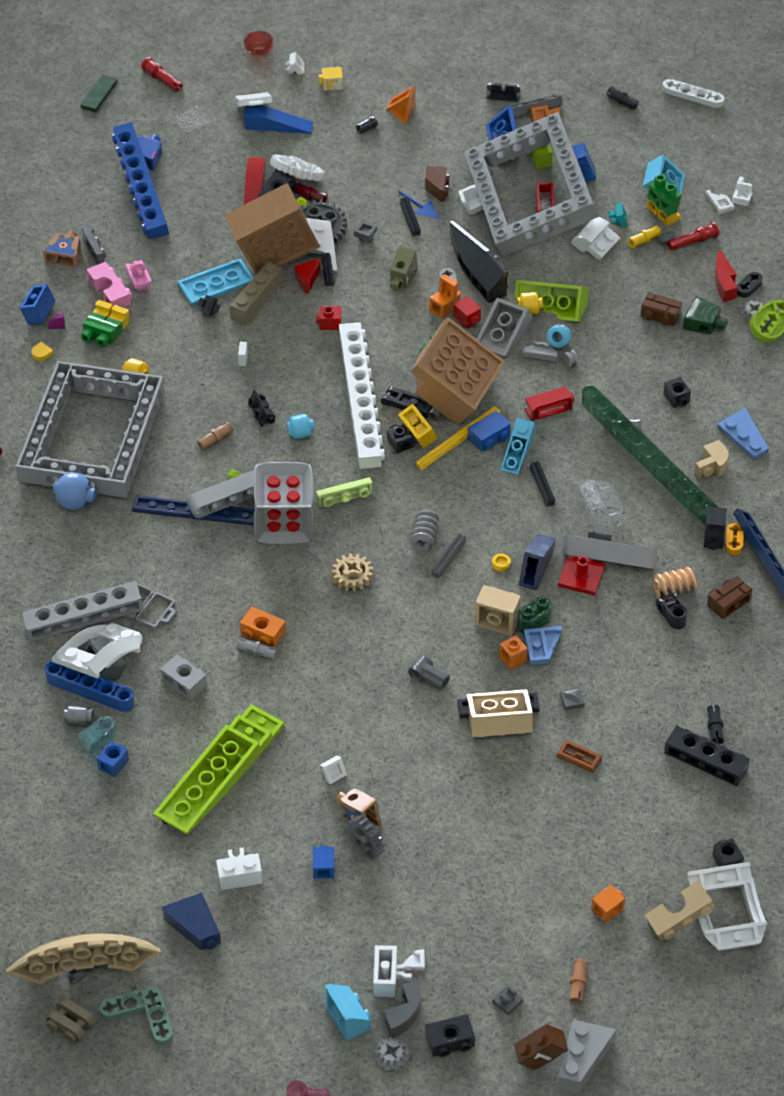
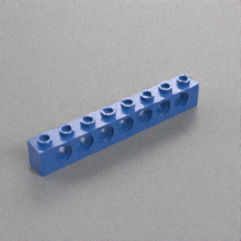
(140, 180)

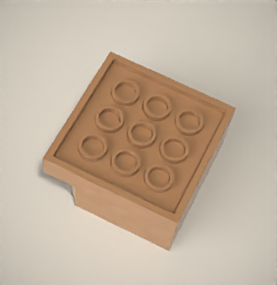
(272, 229)
(455, 371)

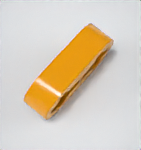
(730, 539)

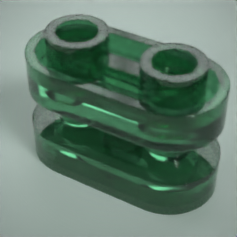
(535, 614)

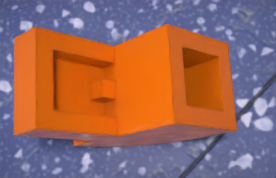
(448, 294)

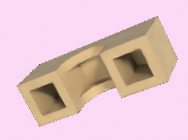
(667, 923)

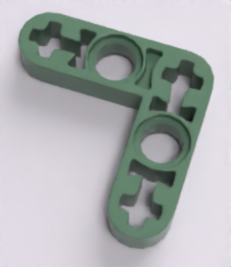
(143, 1004)

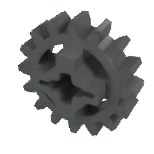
(366, 836)

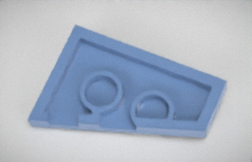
(744, 433)

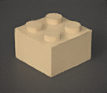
(497, 610)

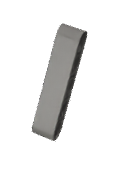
(222, 495)
(609, 551)

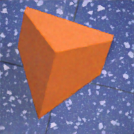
(403, 104)

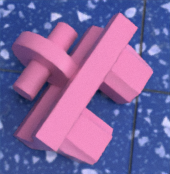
(139, 275)

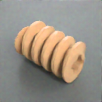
(674, 580)

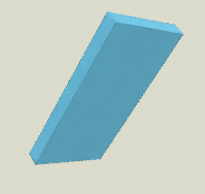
(216, 281)

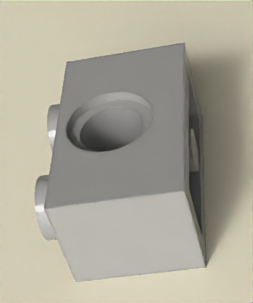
(183, 677)

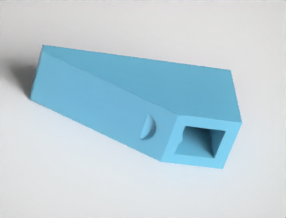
(518, 446)

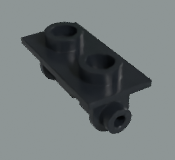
(510, 92)
(260, 407)

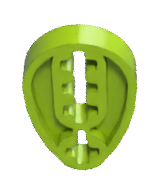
(762, 316)

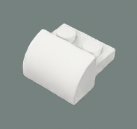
(596, 238)

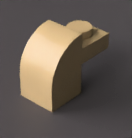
(715, 460)

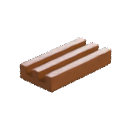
(577, 758)

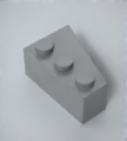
(586, 1049)

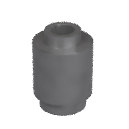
(78, 715)

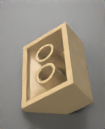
(500, 713)

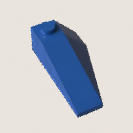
(269, 119)

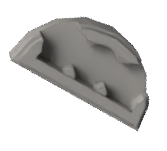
(540, 351)

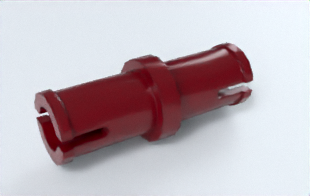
(311, 193)

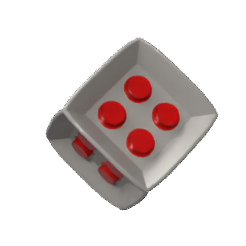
(283, 502)

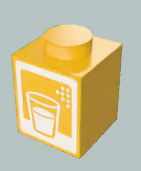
(331, 78)

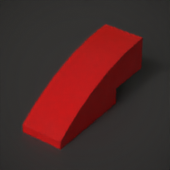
(254, 178)
(725, 278)

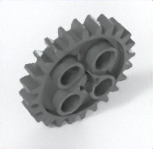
(328, 213)

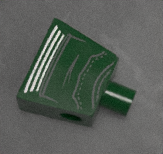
(703, 317)

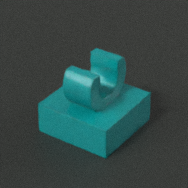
(619, 215)

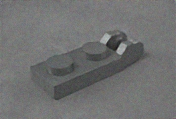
(93, 244)

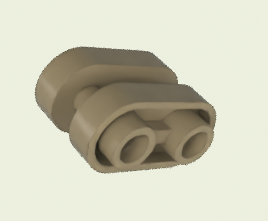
(71, 1030)

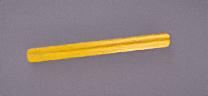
(450, 443)

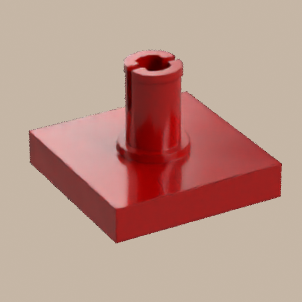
(581, 575)

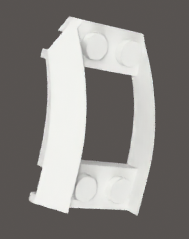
(121, 642)
(728, 877)

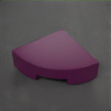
(57, 322)

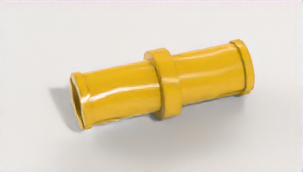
(644, 237)

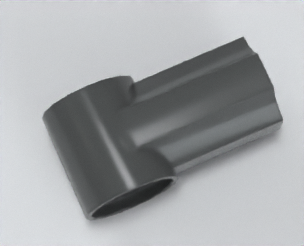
(425, 670)

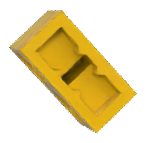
(417, 426)

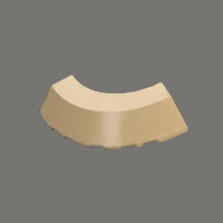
(82, 953)

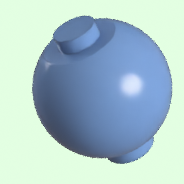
(74, 491)

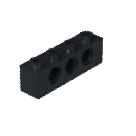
(707, 755)

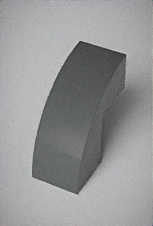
(402, 1017)

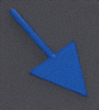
(426, 210)

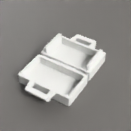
(253, 99)

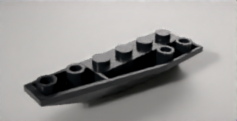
(479, 264)

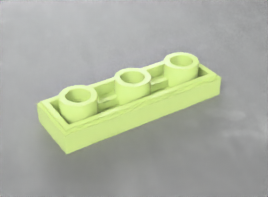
(344, 492)

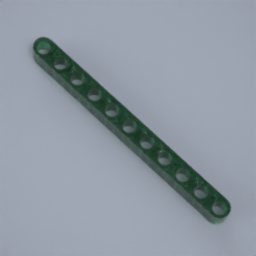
(640, 447)

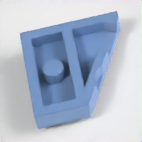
(541, 643)

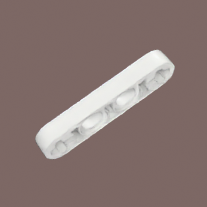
(693, 93)

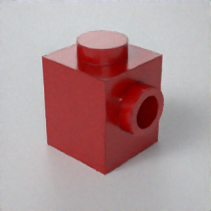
(467, 312)
(329, 317)

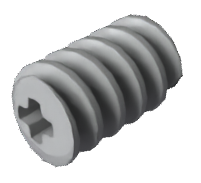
(424, 530)

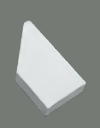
(720, 202)

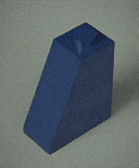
(536, 561)
(194, 921)

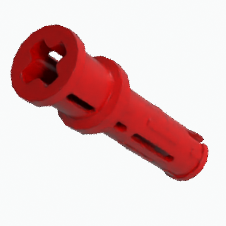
(156, 70)
(700, 234)

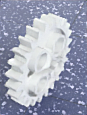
(297, 167)

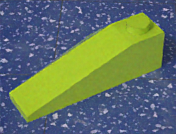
(563, 300)

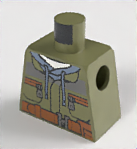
(403, 268)

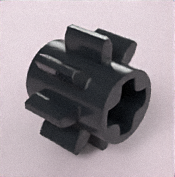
(208, 305)

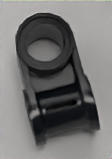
(673, 611)

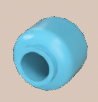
(553, 334)
(300, 426)

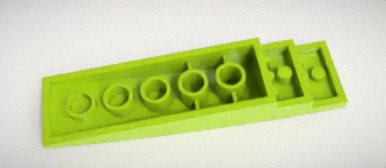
(218, 768)

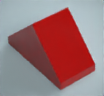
(307, 274)

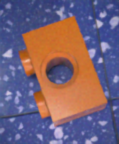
(262, 627)

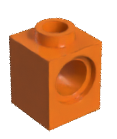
(513, 652)
(608, 903)

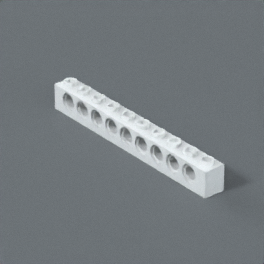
(360, 396)

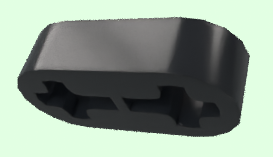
(752, 286)

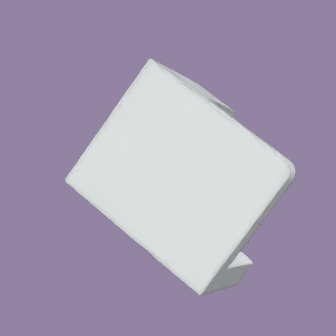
(471, 199)

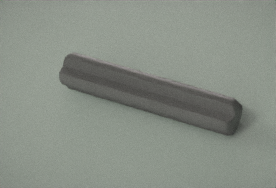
(448, 555)

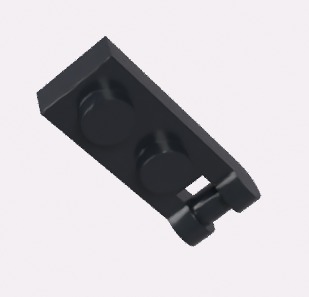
(404, 400)

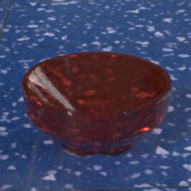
(256, 39)

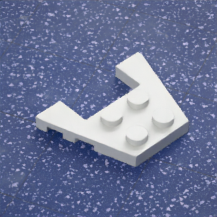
(323, 232)

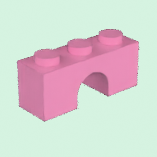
(104, 277)

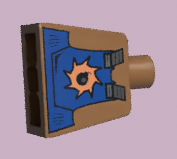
(63, 249)
(359, 803)

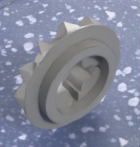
(745, 310)
(388, 1061)

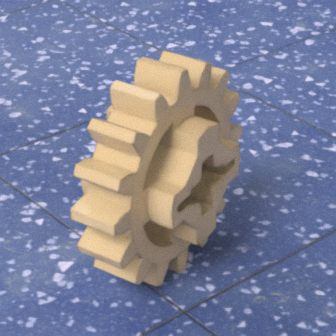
(352, 572)

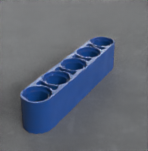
(89, 687)

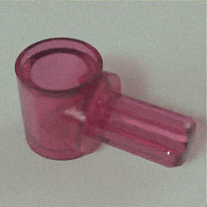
(299, 1087)

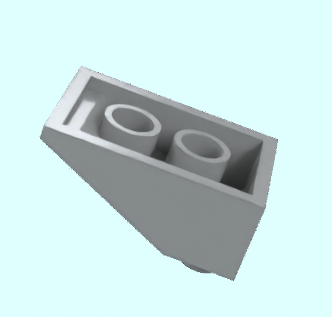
(504, 327)

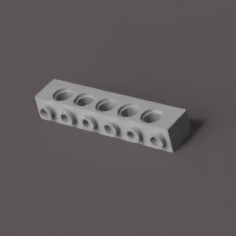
(83, 611)

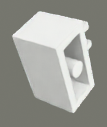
(239, 870)
(388, 971)

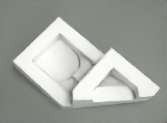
(742, 193)

